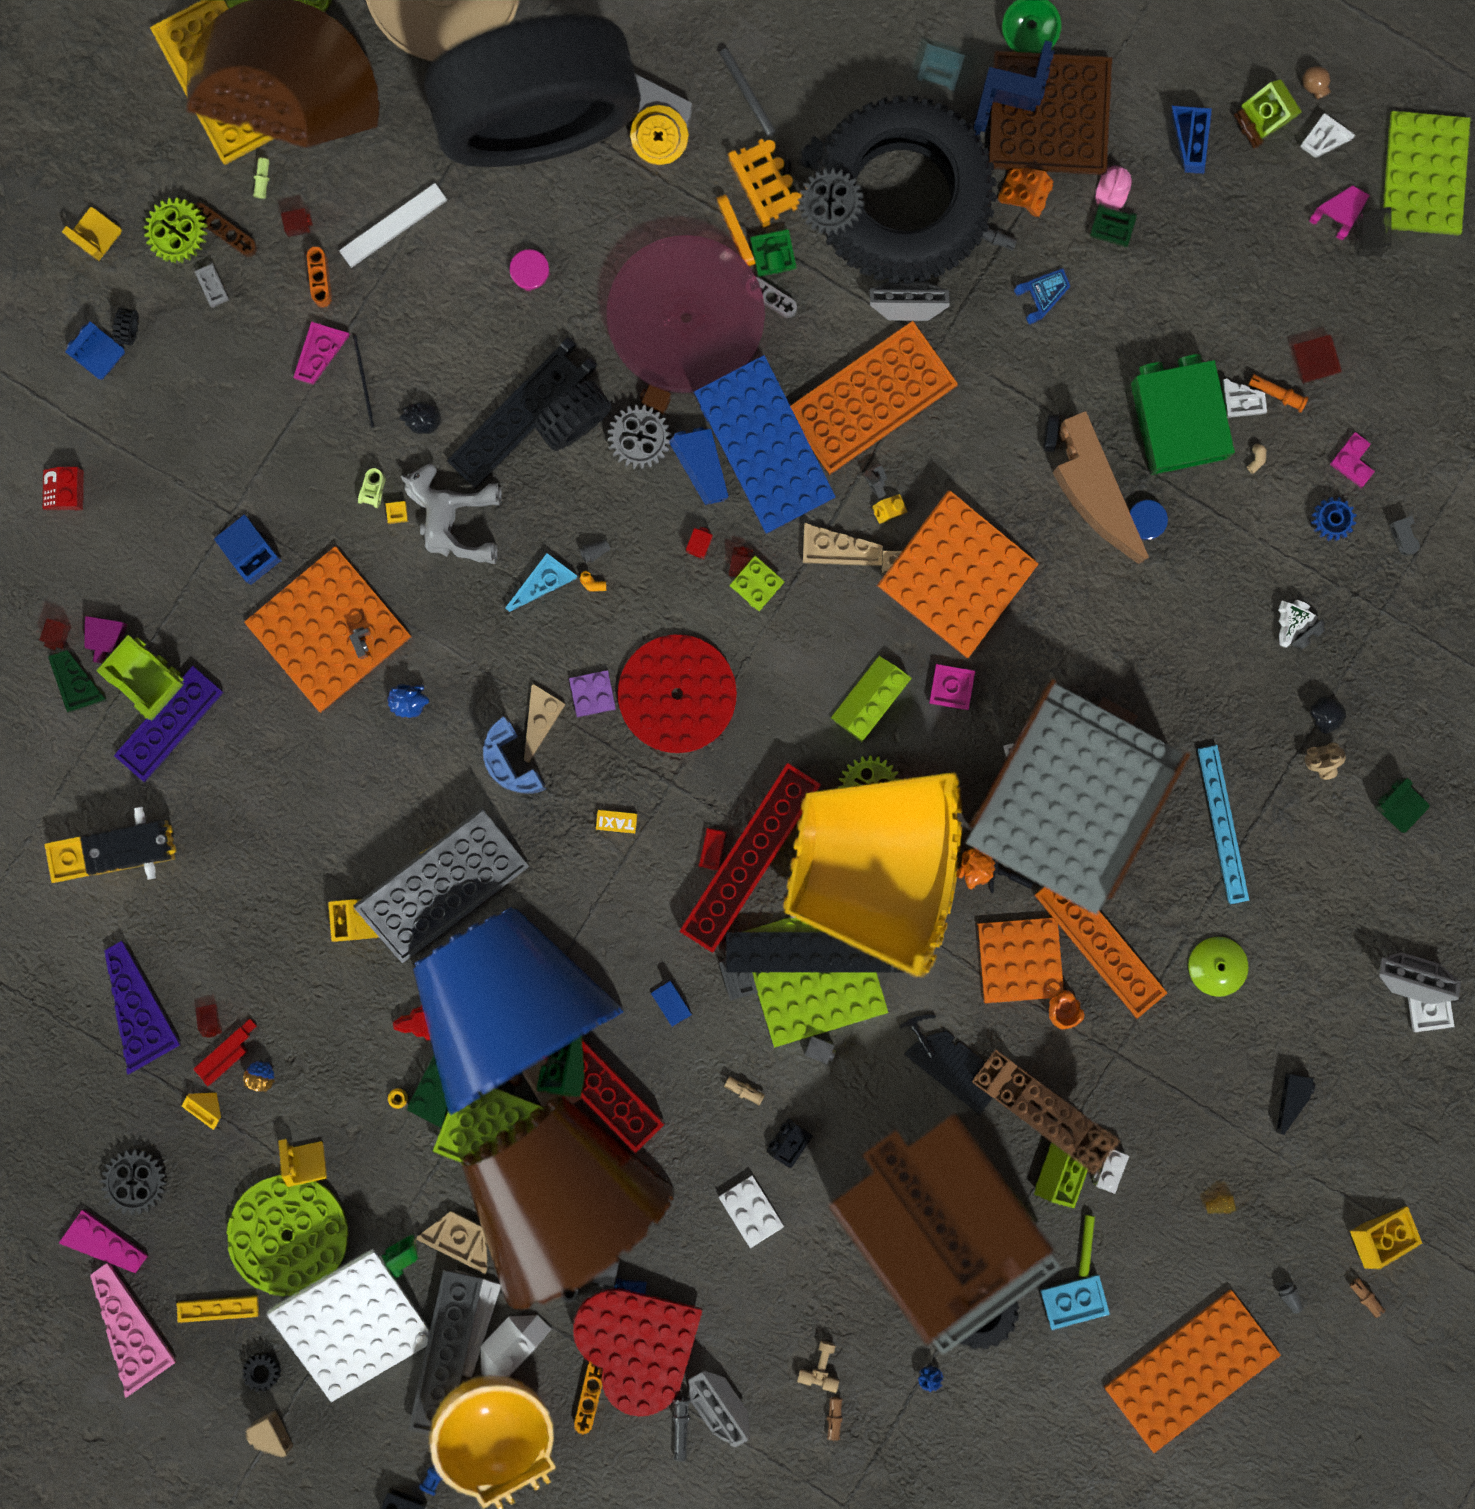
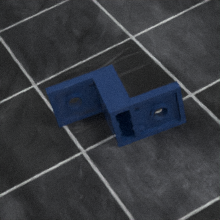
(1014, 88)

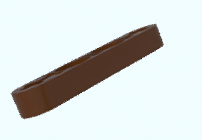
(225, 227)

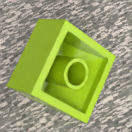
(1271, 108)

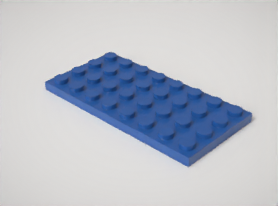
(764, 444)

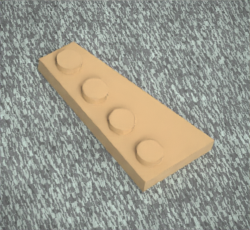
(834, 548)

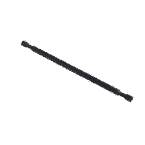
(363, 381)

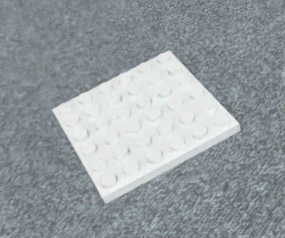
(351, 1325)

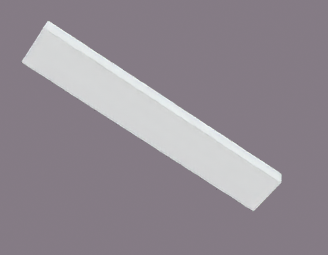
(393, 225)

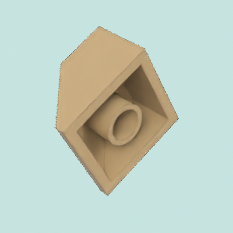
(269, 1435)

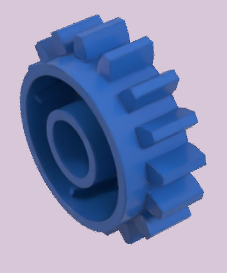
(1326, 526)

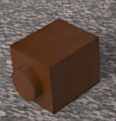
(655, 399)

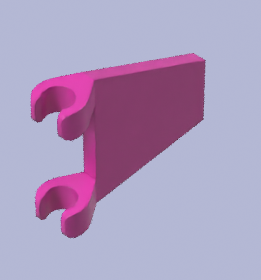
(1343, 209)

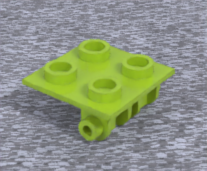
(757, 583)

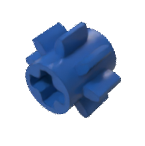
(930, 1378)

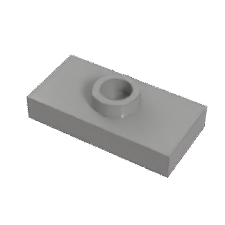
(212, 285)

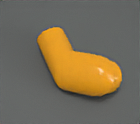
(590, 584)

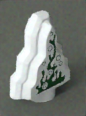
(1294, 620)

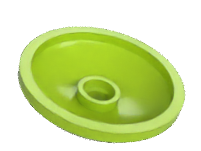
(1204, 966)

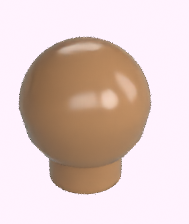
(1317, 81)

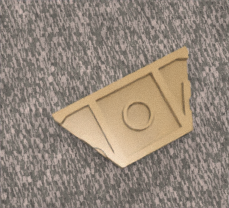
(458, 1239)

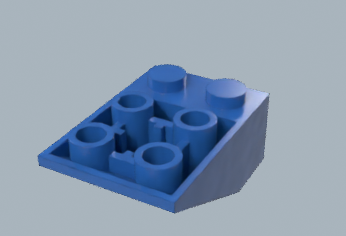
(247, 550)

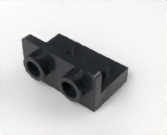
(789, 1143)

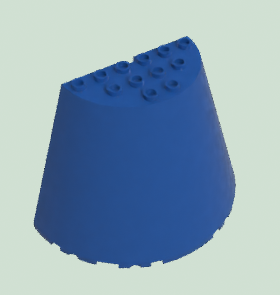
(502, 1004)

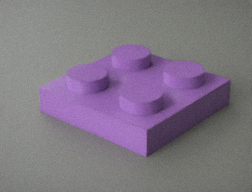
(592, 693)

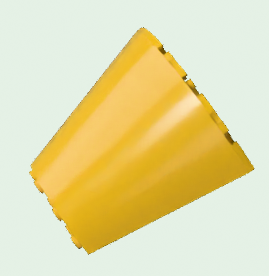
(880, 867)

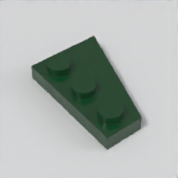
(73, 683)

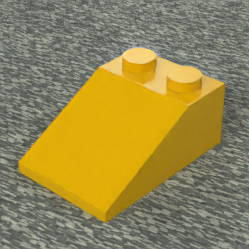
(1386, 1238)

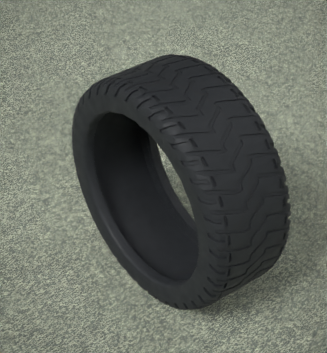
(532, 90)

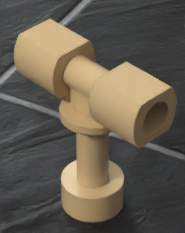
(819, 1375)

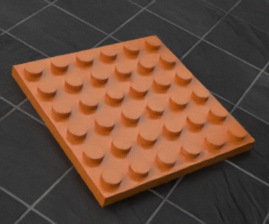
(957, 574)
(311, 626)

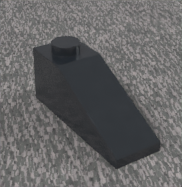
(1295, 1096)

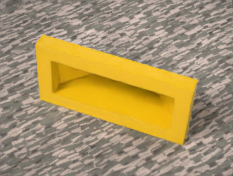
(204, 1107)

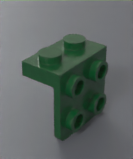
(1402, 805)

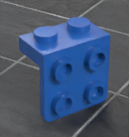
(95, 350)

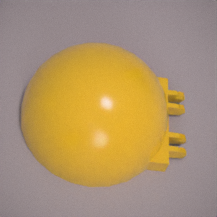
(492, 1438)

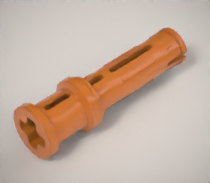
(1287, 397)

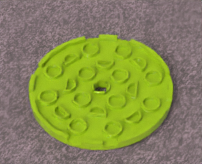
(281, 1264)

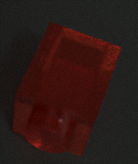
(296, 222)
(54, 634)

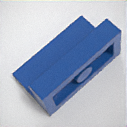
(671, 1003)

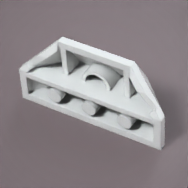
(512, 1344)

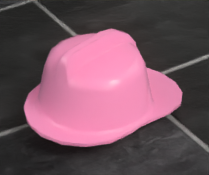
(1113, 187)

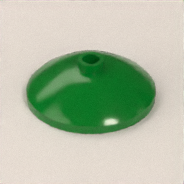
(1017, 27)

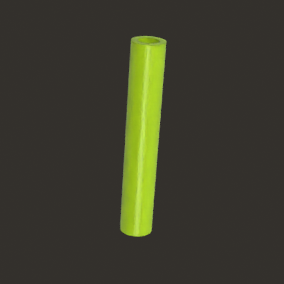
(1086, 1245)

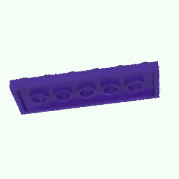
(159, 737)

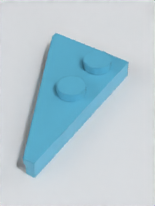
(544, 579)

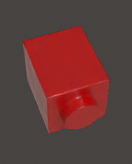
(699, 542)

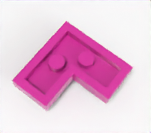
(1348, 460)

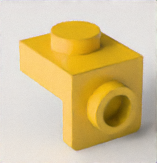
(889, 508)

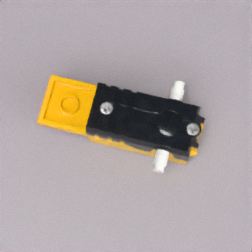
(112, 850)

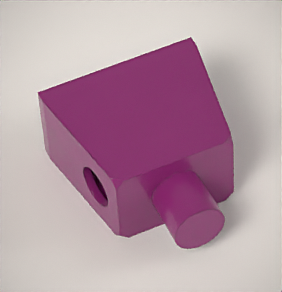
(103, 636)

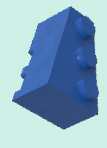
(1192, 133)

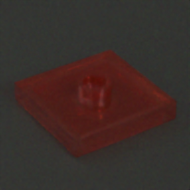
(1316, 359)

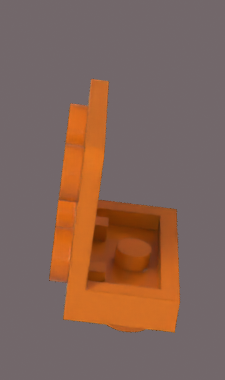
(1026, 189)

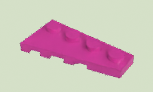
(100, 1241)

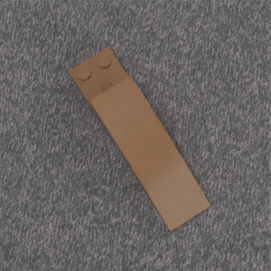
(1093, 488)

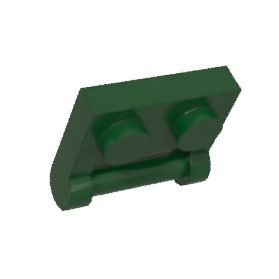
(1110, 230)

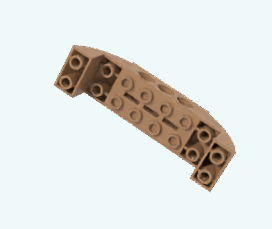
(1045, 1112)

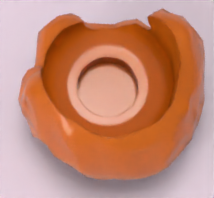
(1065, 1010)

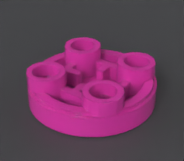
(529, 269)

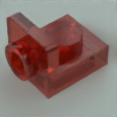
(208, 1021)

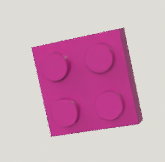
(952, 687)

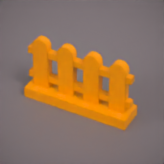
(756, 174)

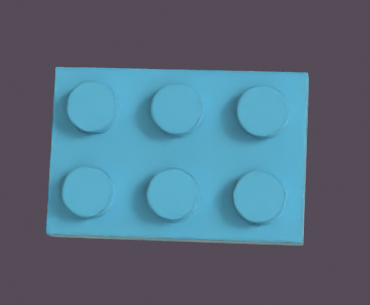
(1074, 1302)

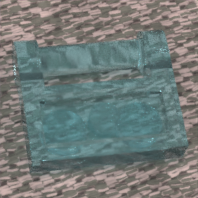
(943, 61)

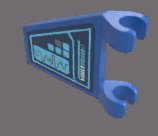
(1045, 292)

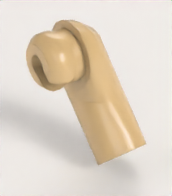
(1260, 458)

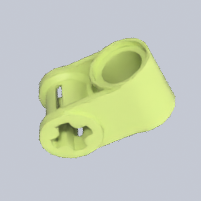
(372, 489)

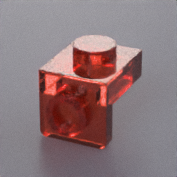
(740, 558)

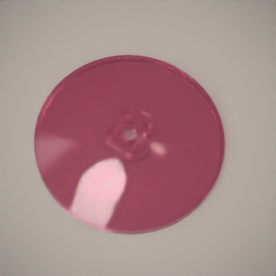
(676, 279)

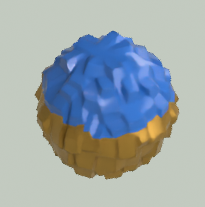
(259, 1076)

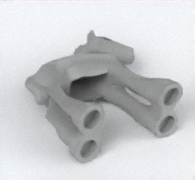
(441, 511)

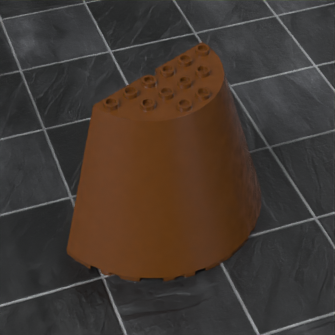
(283, 73)
(560, 1202)

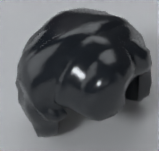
(1328, 714)

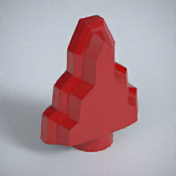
(413, 1023)

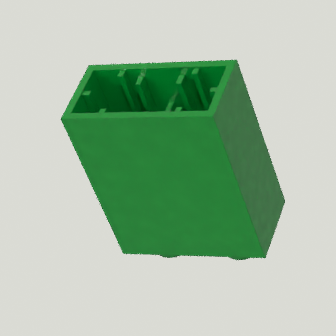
(1181, 415)

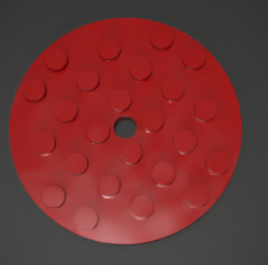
(648, 687)

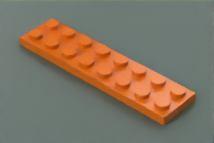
(1105, 952)

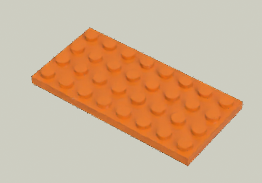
(872, 397)
(1192, 1371)

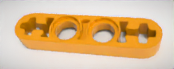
(735, 229)
(588, 1394)

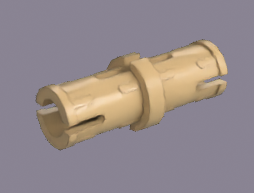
(744, 1090)

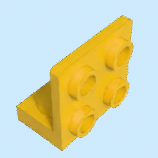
(93, 233)
(302, 1163)

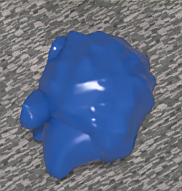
(407, 700)

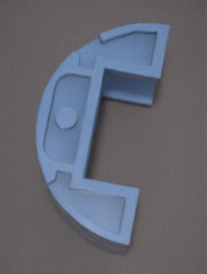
(500, 767)

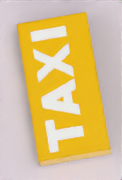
(616, 821)

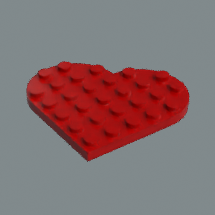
(638, 1345)

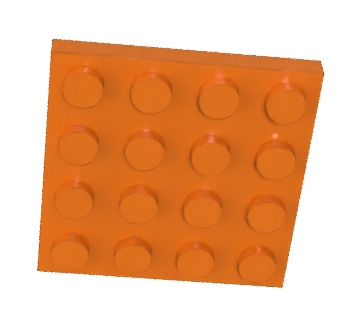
(1020, 960)

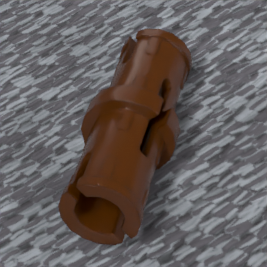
(1248, 128)

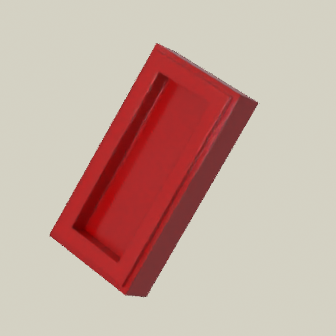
(712, 849)

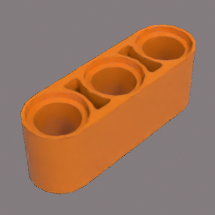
(315, 268)

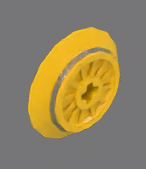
(674, 135)

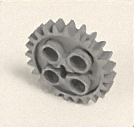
(636, 454)

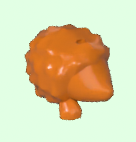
(976, 868)

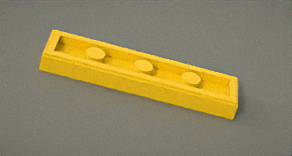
(217, 1309)

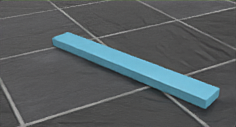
(1222, 824)

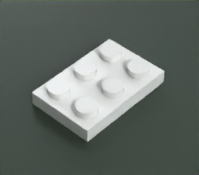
(1430, 1016)
(751, 1211)

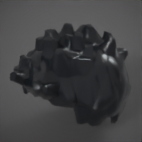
(421, 417)

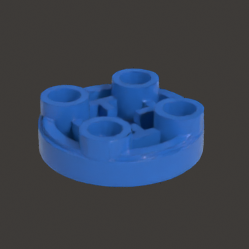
(1149, 519)

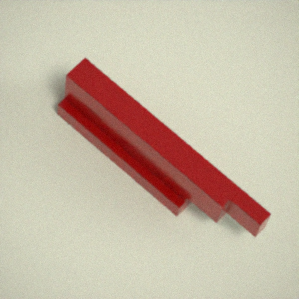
(225, 1055)

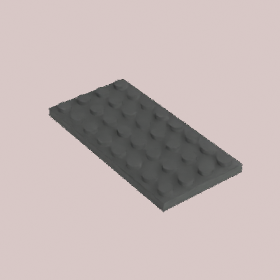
(441, 885)

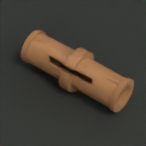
(1367, 1297)
(834, 1418)

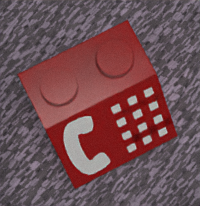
(63, 488)

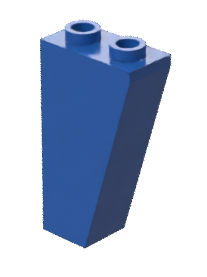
(701, 462)

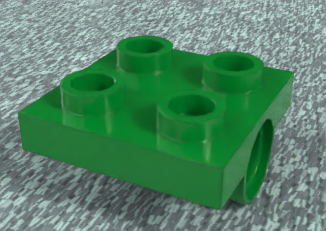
(773, 253)

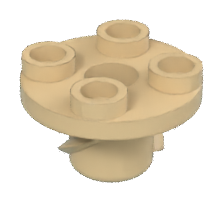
(1325, 760)

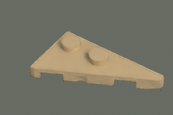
(542, 715)

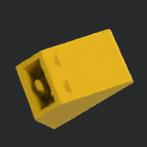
(347, 922)

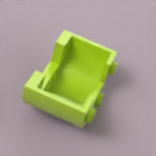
(141, 676)

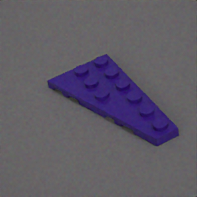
(140, 1019)

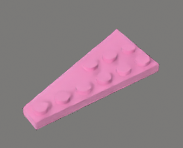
(132, 1337)

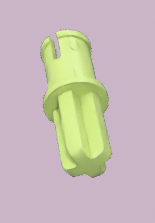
(261, 179)

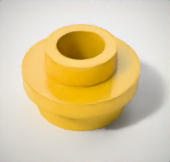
(391, 1098)

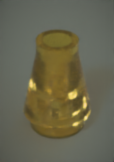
(1221, 1205)

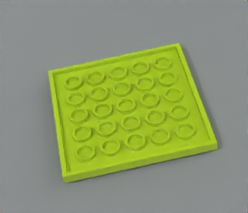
(814, 1002)

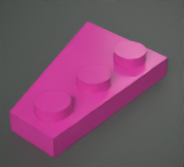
(318, 351)

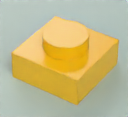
(396, 512)

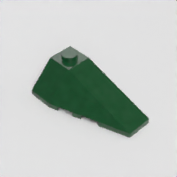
(563, 1071)

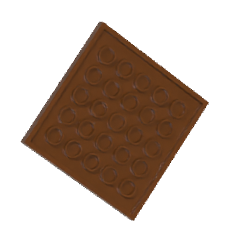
(1067, 128)

